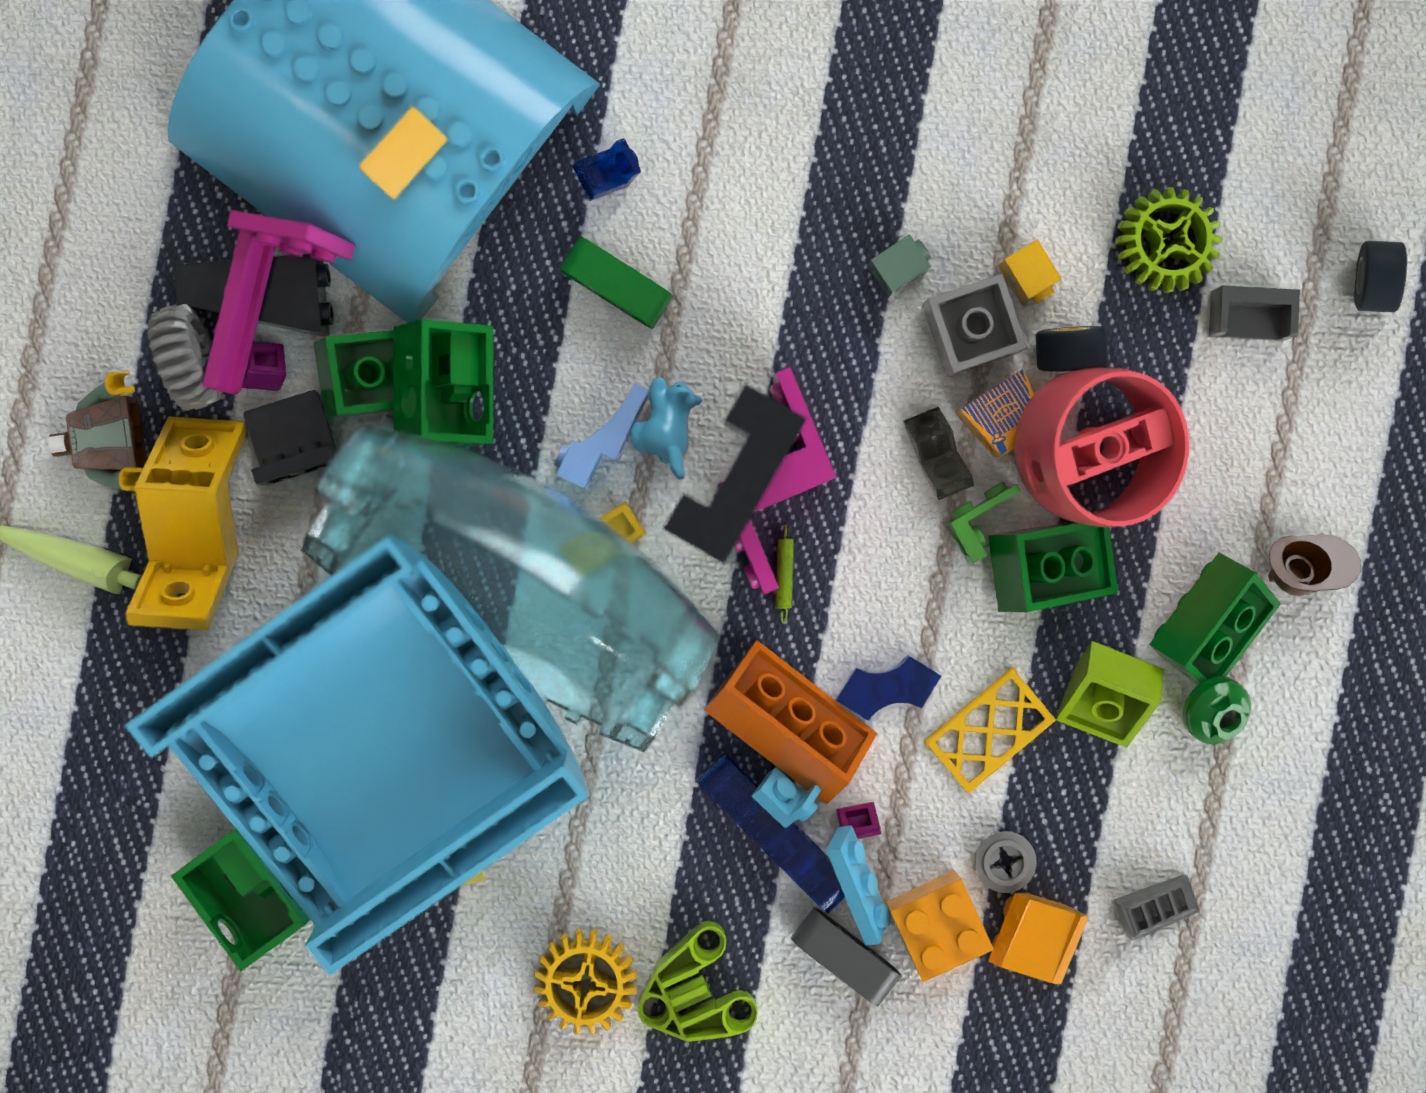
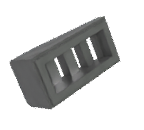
(1127, 903)

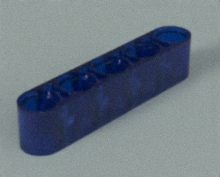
(786, 846)

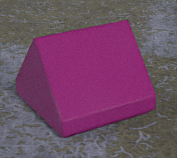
(862, 819)

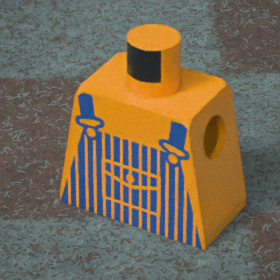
(997, 413)

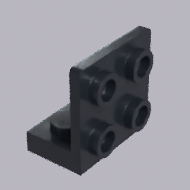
(290, 438)

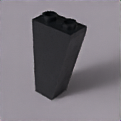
(291, 299)

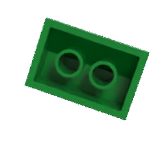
(1215, 620)

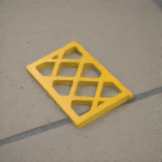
(1021, 737)

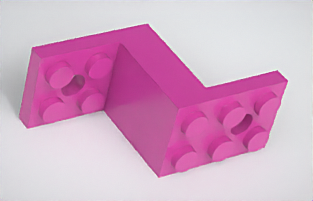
(796, 474)

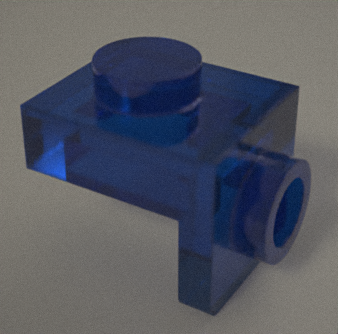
(608, 170)

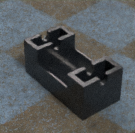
(769, 436)

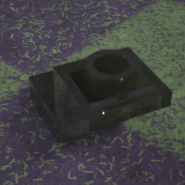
(937, 453)

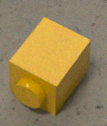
(1030, 273)

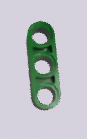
(616, 282)

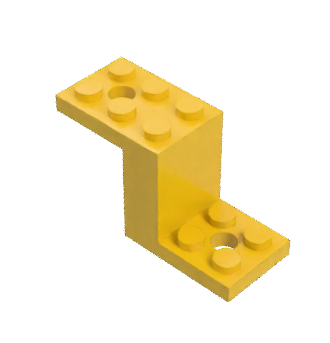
(187, 523)

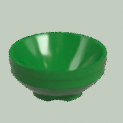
(1209, 703)

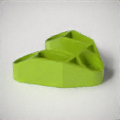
(706, 1020)

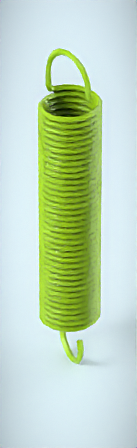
(784, 573)

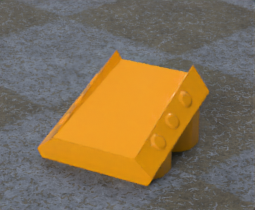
(1037, 937)

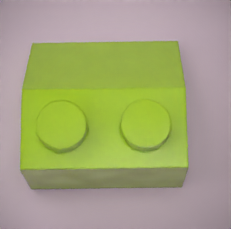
(1111, 694)

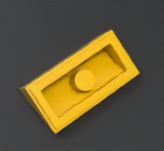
(403, 153)

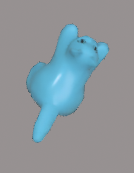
(667, 428)

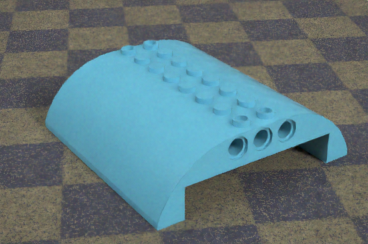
(306, 89)
(371, 747)

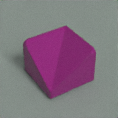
(265, 367)

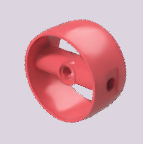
(1153, 434)

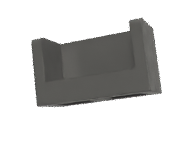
(1254, 313)

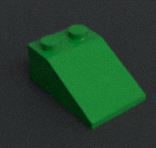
(356, 373)
(1051, 566)

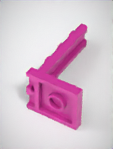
(247, 287)

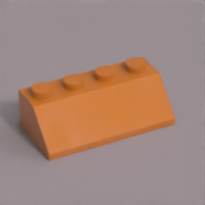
(791, 722)

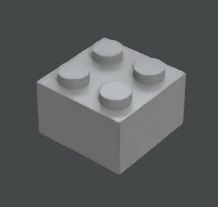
(974, 325)

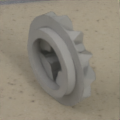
(1020, 869)

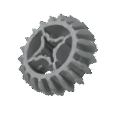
(181, 355)

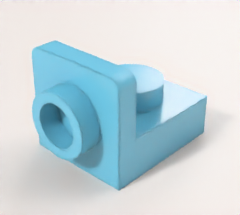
(784, 799)

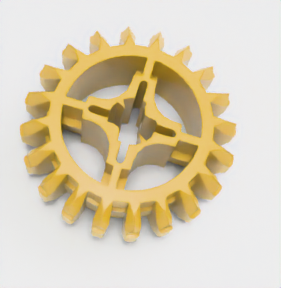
(568, 979)

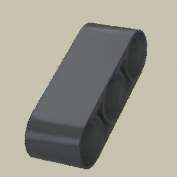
(846, 956)

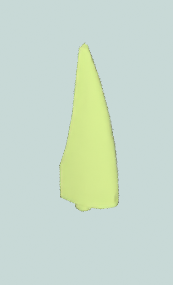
(73, 558)

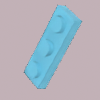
(858, 885)

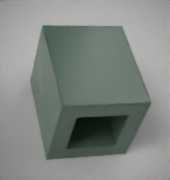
(900, 264)

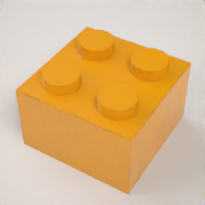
(939, 925)

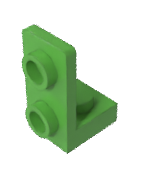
(969, 538)

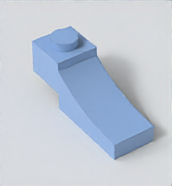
(581, 459)

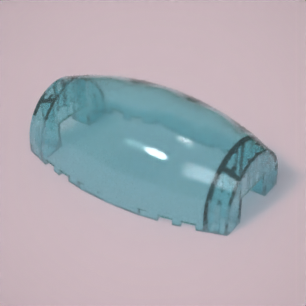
(549, 579)

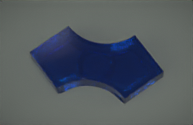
(905, 683)

